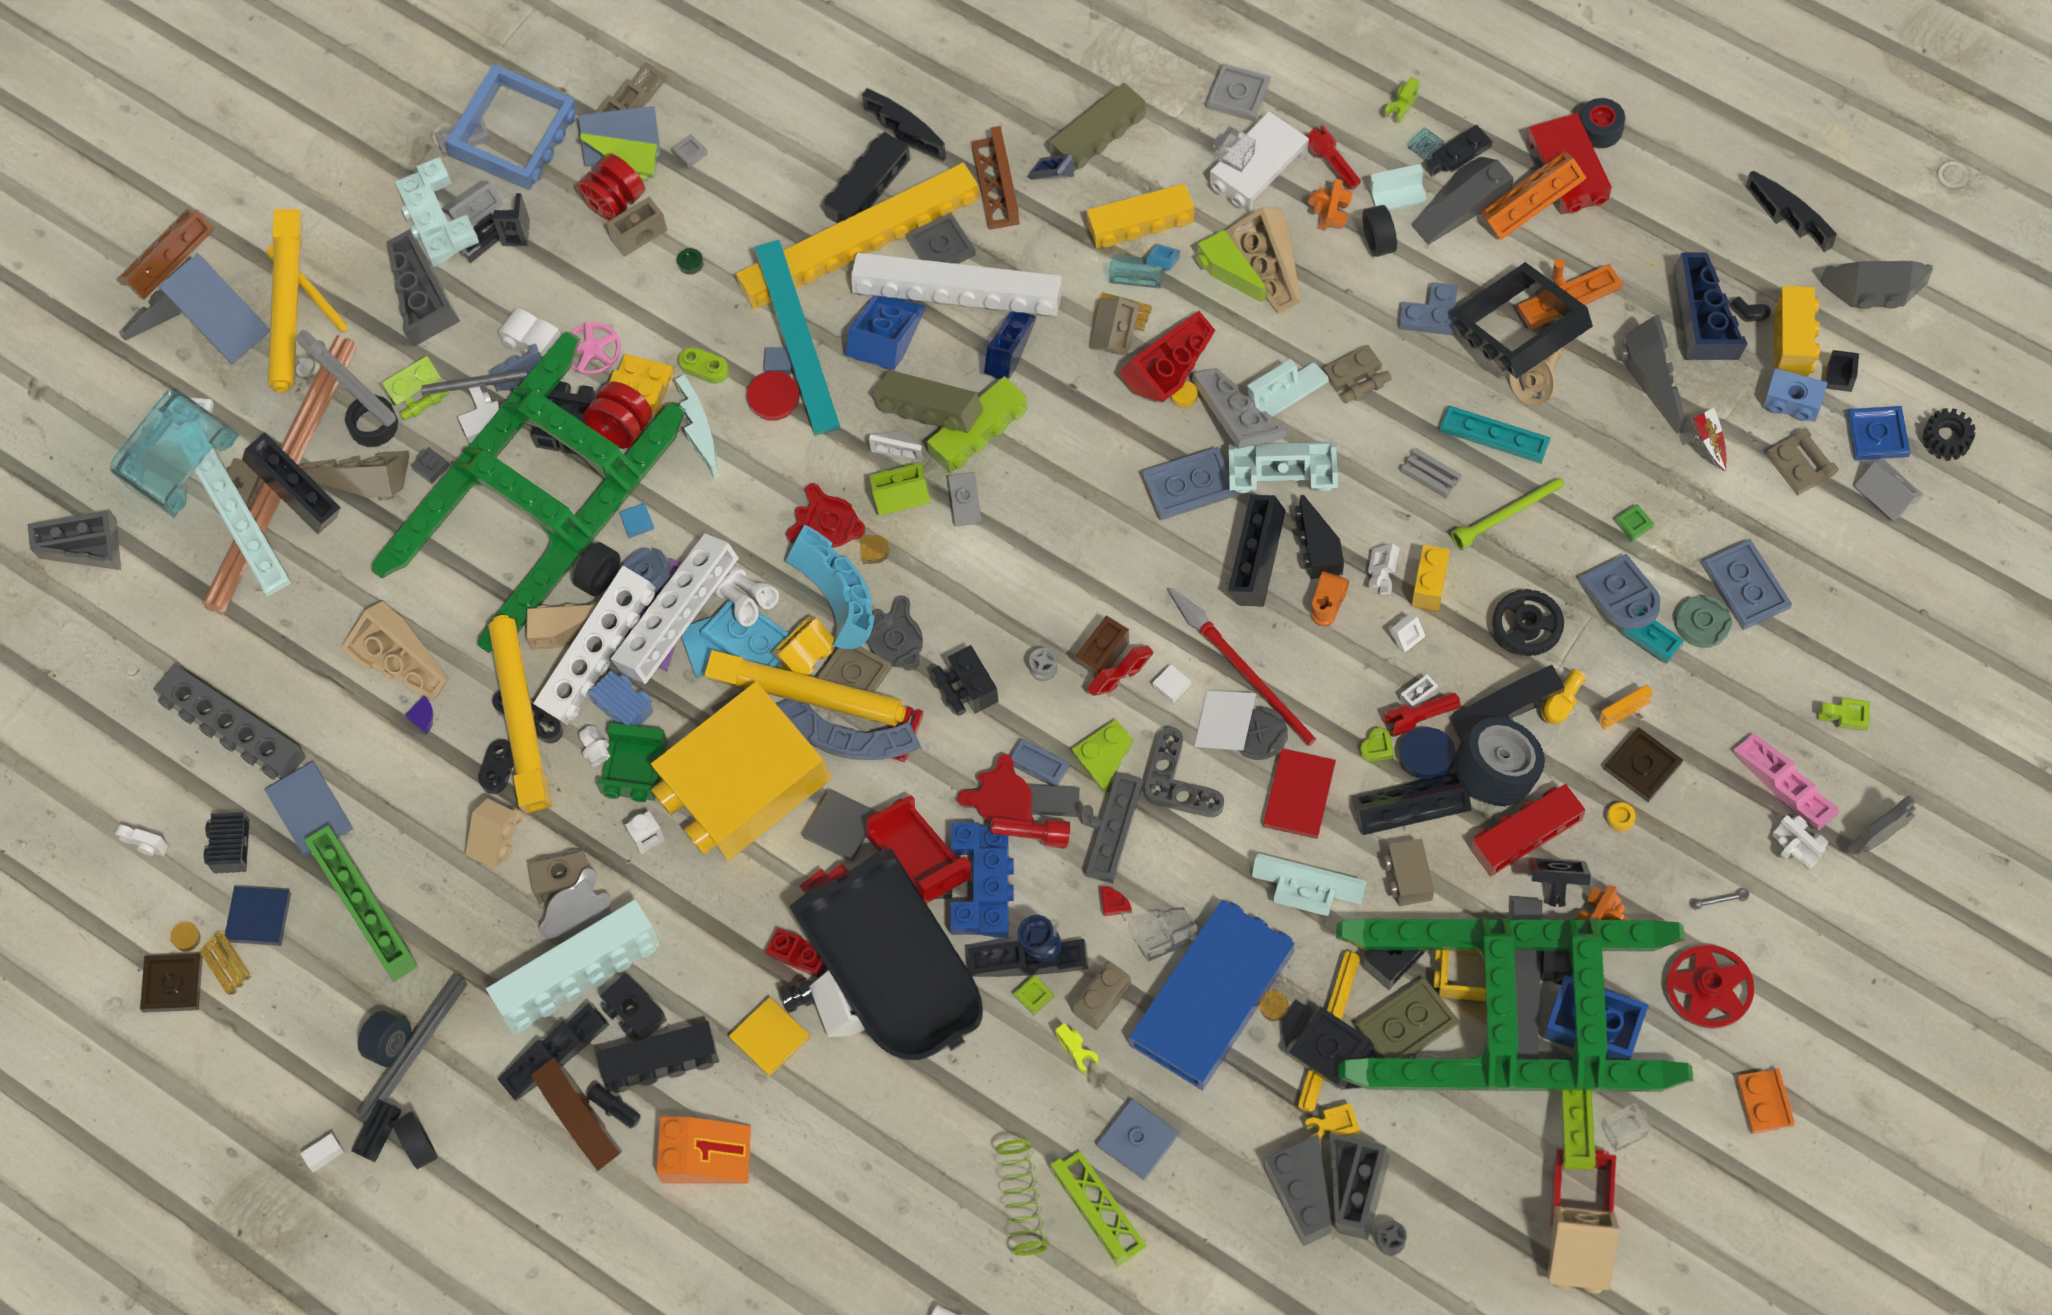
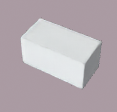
(1419, 692)
(322, 1152)

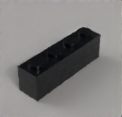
(868, 178)
(291, 483)
(1256, 550)
(658, 1057)

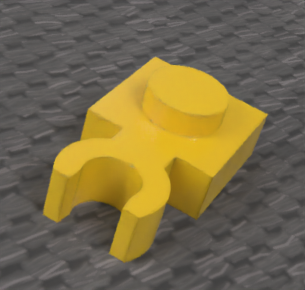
(1337, 1121)

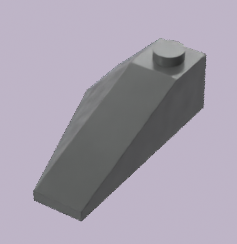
(1464, 198)

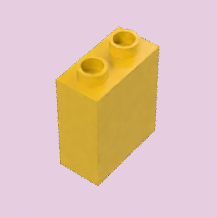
(739, 773)

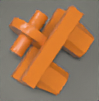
(1328, 203)
(1607, 905)

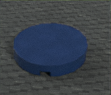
(1427, 753)

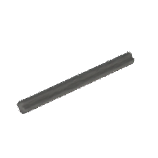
(414, 1045)

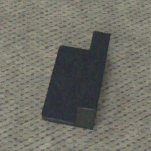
(513, 224)

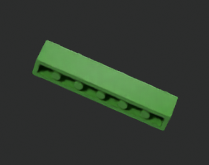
(361, 903)

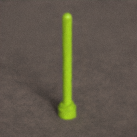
(1464, 536)

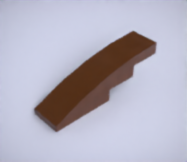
(576, 1114)

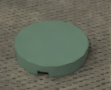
(1703, 621)

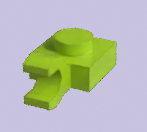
(1407, 95)
(1850, 713)

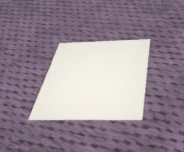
(1225, 720)

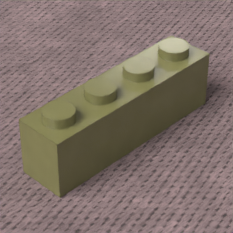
(1099, 126)
(928, 401)

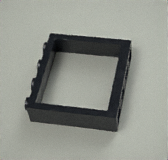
(1573, 323)

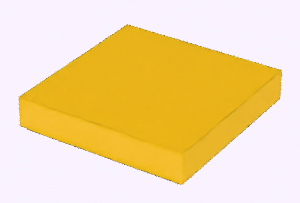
(769, 1036)

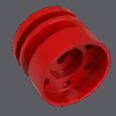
(611, 187)

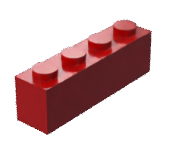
(1528, 829)

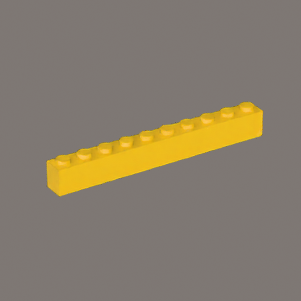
(867, 231)

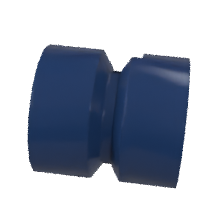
(1039, 938)

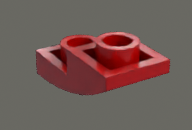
(795, 952)

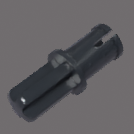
(613, 1106)

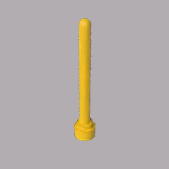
(316, 296)

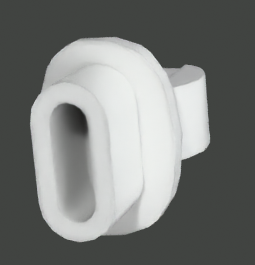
(595, 746)

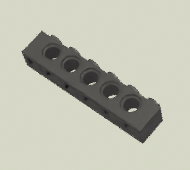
(179, 683)

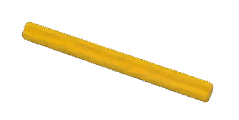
(1337, 1007)

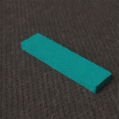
(1495, 434)

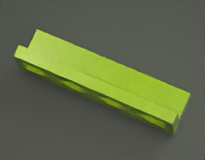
(1088, 1209)

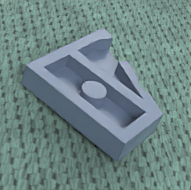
(527, 362)

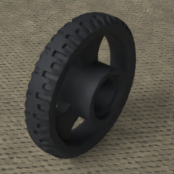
(1516, 641)

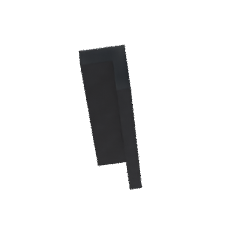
(1412, 803)

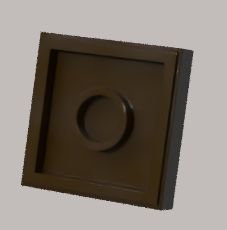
(1643, 764)
(171, 983)

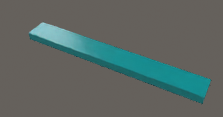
(797, 337)

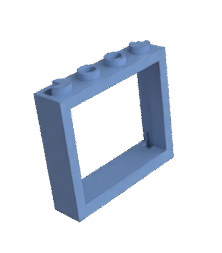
(497, 76)

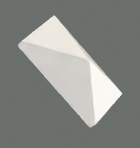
(896, 444)

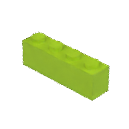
(1000, 407)

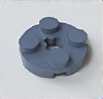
(654, 562)

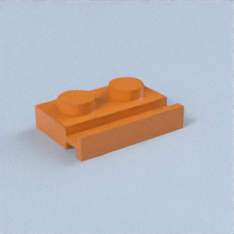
(1765, 1101)

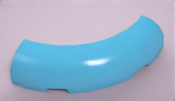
(839, 583)

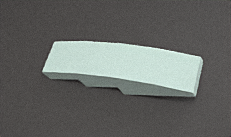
(698, 430)

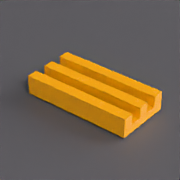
(1625, 706)

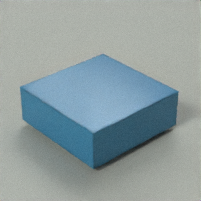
(1163, 256)
(637, 520)

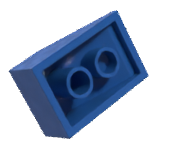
(884, 331)

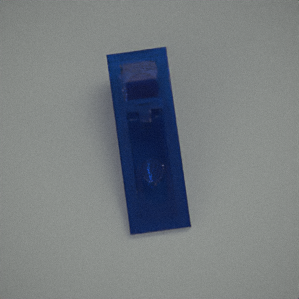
(1008, 345)

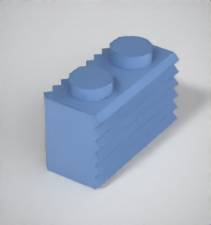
(620, 700)

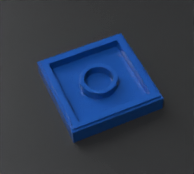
(1878, 433)

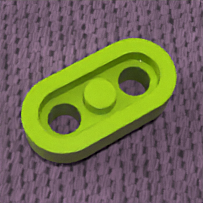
(702, 364)

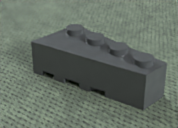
(421, 295)

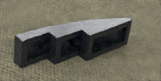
(907, 125)
(1784, 205)
(1510, 700)
(1013, 960)
(561, 1043)

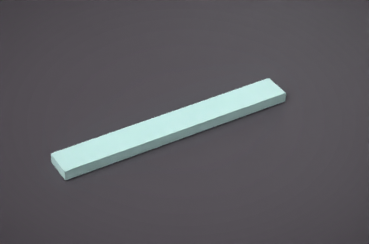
(241, 524)

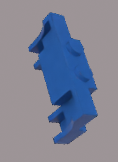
(992, 892)

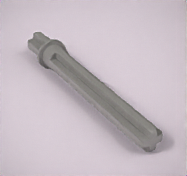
(317, 350)

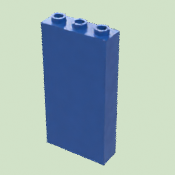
(1212, 994)

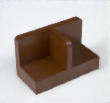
(1103, 646)

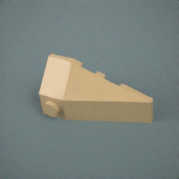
(1268, 249)
(390, 646)

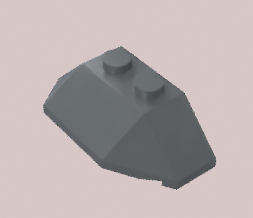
(1876, 282)

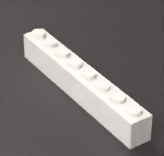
(957, 284)

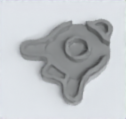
(575, 908)

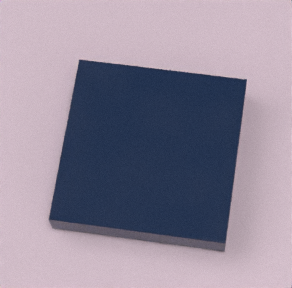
(257, 916)

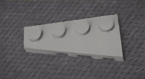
(1235, 411)

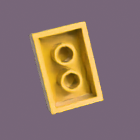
(1796, 330)

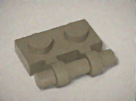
(1353, 368)

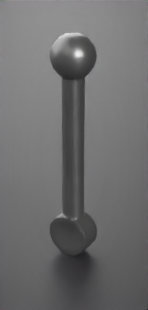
(1742, 895)

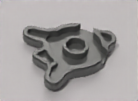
(896, 636)
(1885, 826)

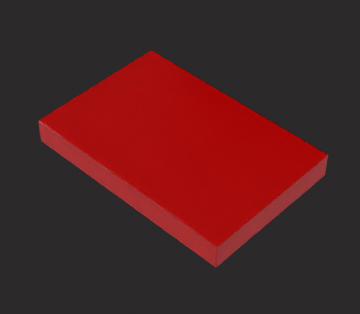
(1299, 793)

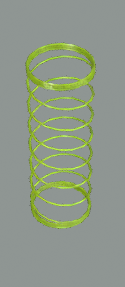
(1015, 1249)

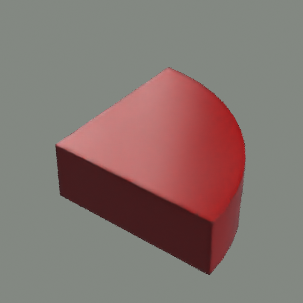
(1114, 902)

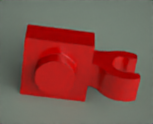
(821, 878)

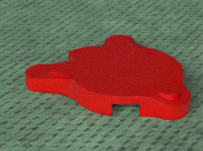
(829, 517)
(1001, 794)

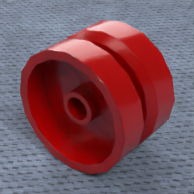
(618, 414)

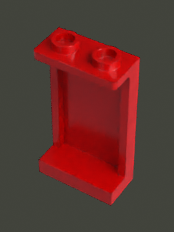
(1570, 136)
(918, 848)

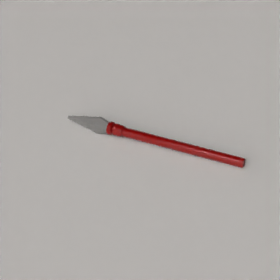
(1197, 618)

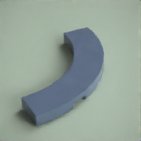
(849, 742)

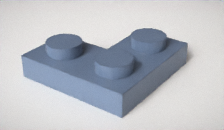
(1433, 316)

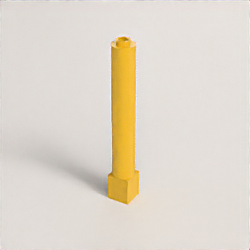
(284, 300)
(804, 689)
(530, 780)

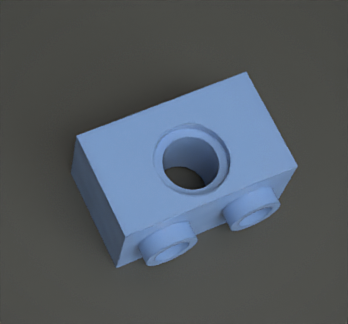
(1807, 389)

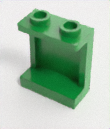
(629, 767)

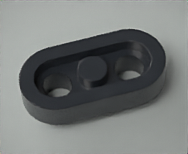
(496, 764)

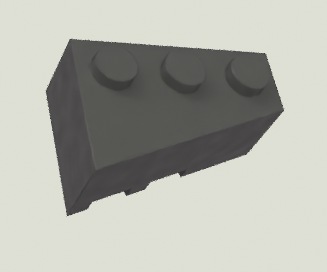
(78, 540)

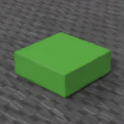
(1634, 522)

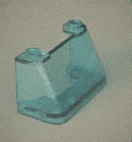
(169, 449)

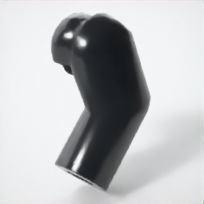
(1752, 312)

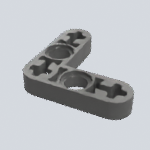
(1167, 781)

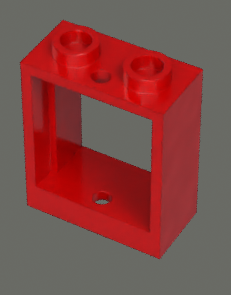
(1603, 1161)

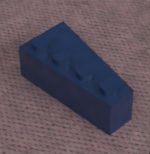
(1704, 311)

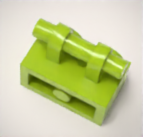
(408, 382)
(900, 488)

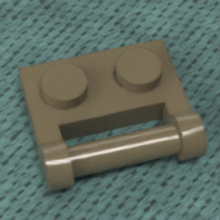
(1794, 465)

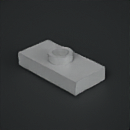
(965, 499)

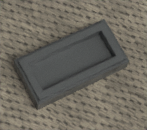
(1055, 800)

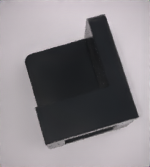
(1842, 370)

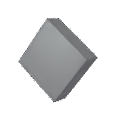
(689, 151)

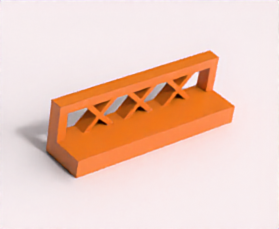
(1533, 194)

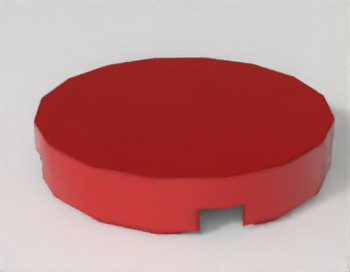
(773, 395)

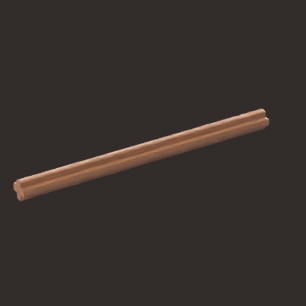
(266, 499)

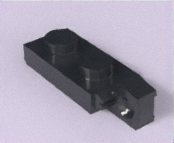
(1459, 151)

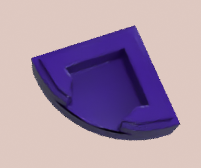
(422, 715)

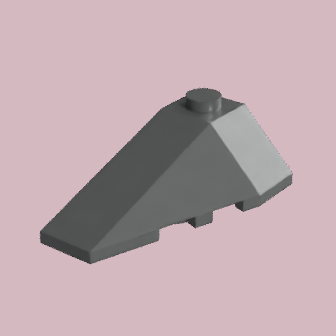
(159, 311)
(1646, 361)

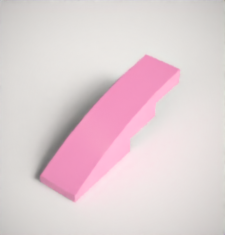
(1785, 782)

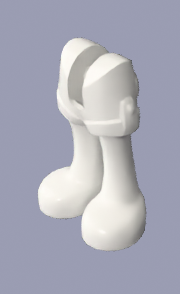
(745, 608)

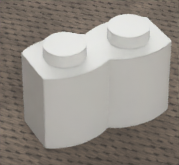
(525, 329)

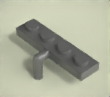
(1112, 827)

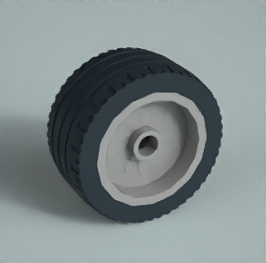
(1499, 761)

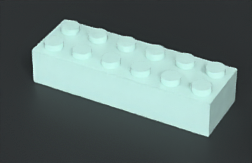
(574, 967)

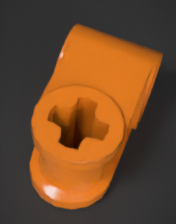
(1328, 596)

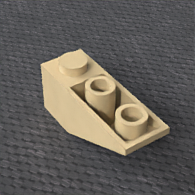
(556, 626)

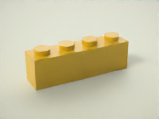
(1140, 216)

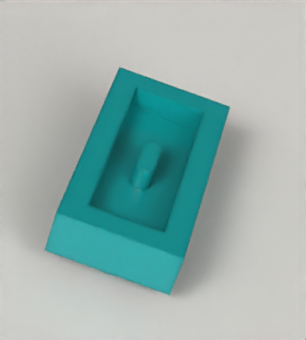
(1655, 639)

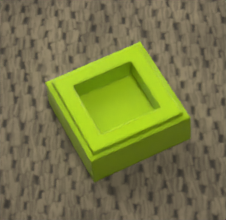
(1034, 995)

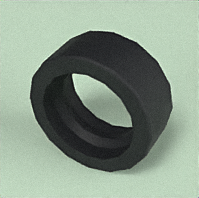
(1379, 230)
(369, 439)
(596, 569)
(414, 1140)

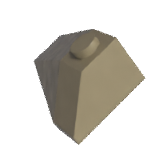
(369, 478)

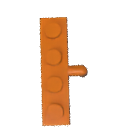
(1585, 289)

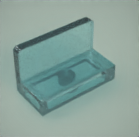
(1134, 272)

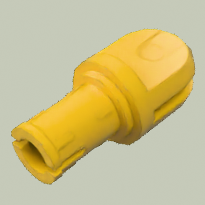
(1557, 708)

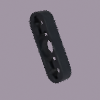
(540, 715)

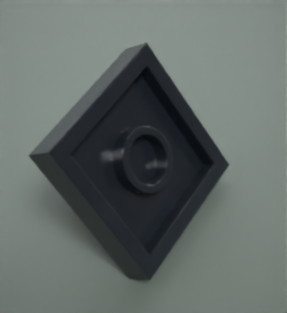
(1559, 874)

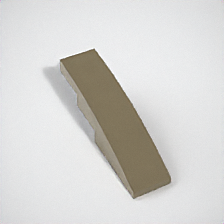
(635, 92)

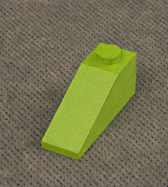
(637, 154)
(1229, 265)

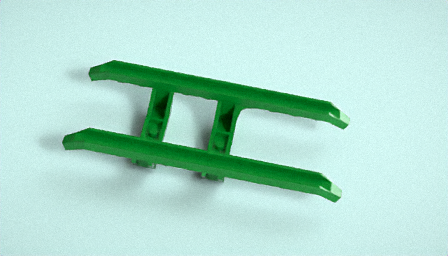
(479, 466)
(1497, 1065)

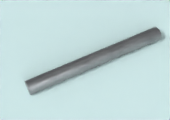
(472, 382)

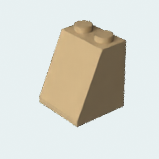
(1582, 1249)

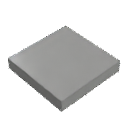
(1238, 92)

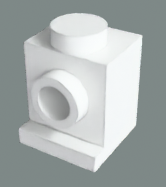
(642, 827)

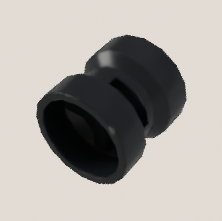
(796, 995)

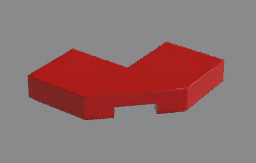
(1108, 678)

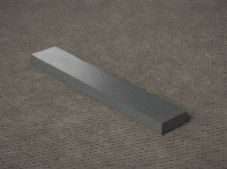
(1527, 983)

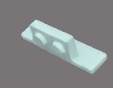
(1285, 386)
(1307, 886)

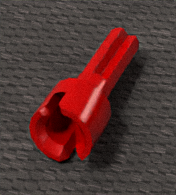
(1324, 145)
(1408, 717)
(1050, 833)

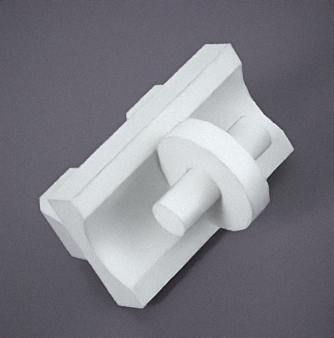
(1798, 842)

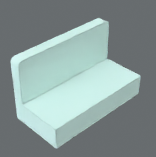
(1398, 187)

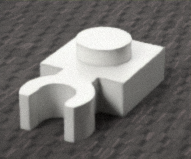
(145, 841)

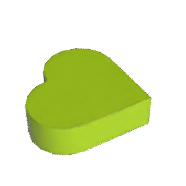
(1378, 746)

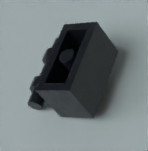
(972, 679)

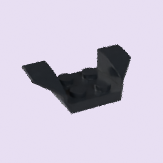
(1323, 1042)

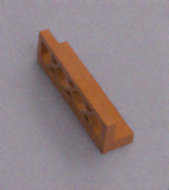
(1003, 174)
(166, 253)

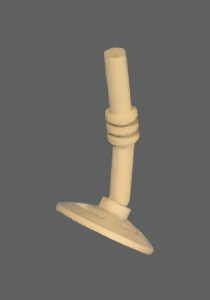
(1537, 380)

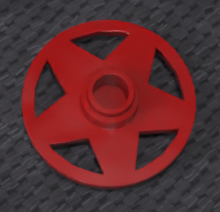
(1710, 986)

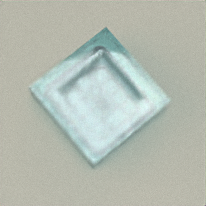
(1425, 144)

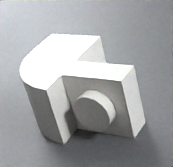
(476, 420)

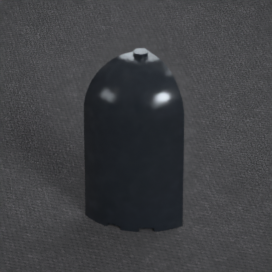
(892, 959)

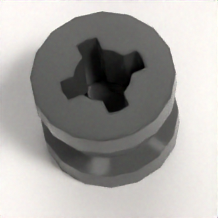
(1394, 1232)

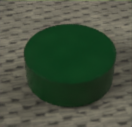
(690, 261)

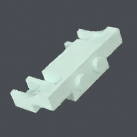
(430, 225)
(1283, 462)

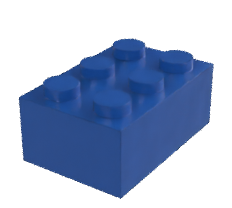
(1623, 1021)

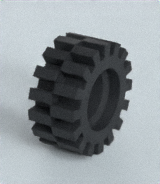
(1952, 421)

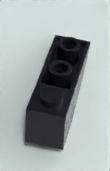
(1321, 542)

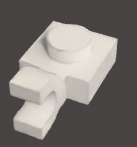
(1382, 563)

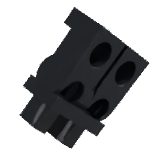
(573, 404)

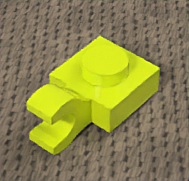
(1071, 1042)

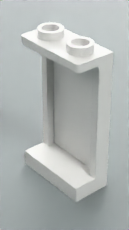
(1275, 149)

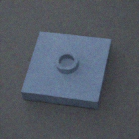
(1138, 1139)

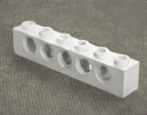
(674, 608)
(595, 630)

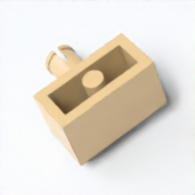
(492, 833)

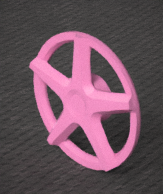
(593, 348)

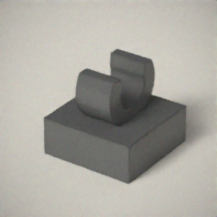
(430, 465)

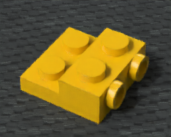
(646, 377)

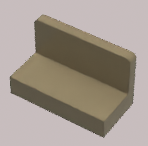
(1114, 325)

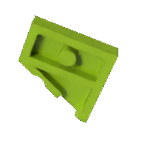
(1103, 753)

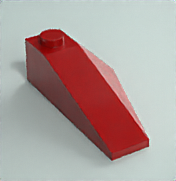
(1167, 363)

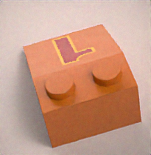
(703, 1151)

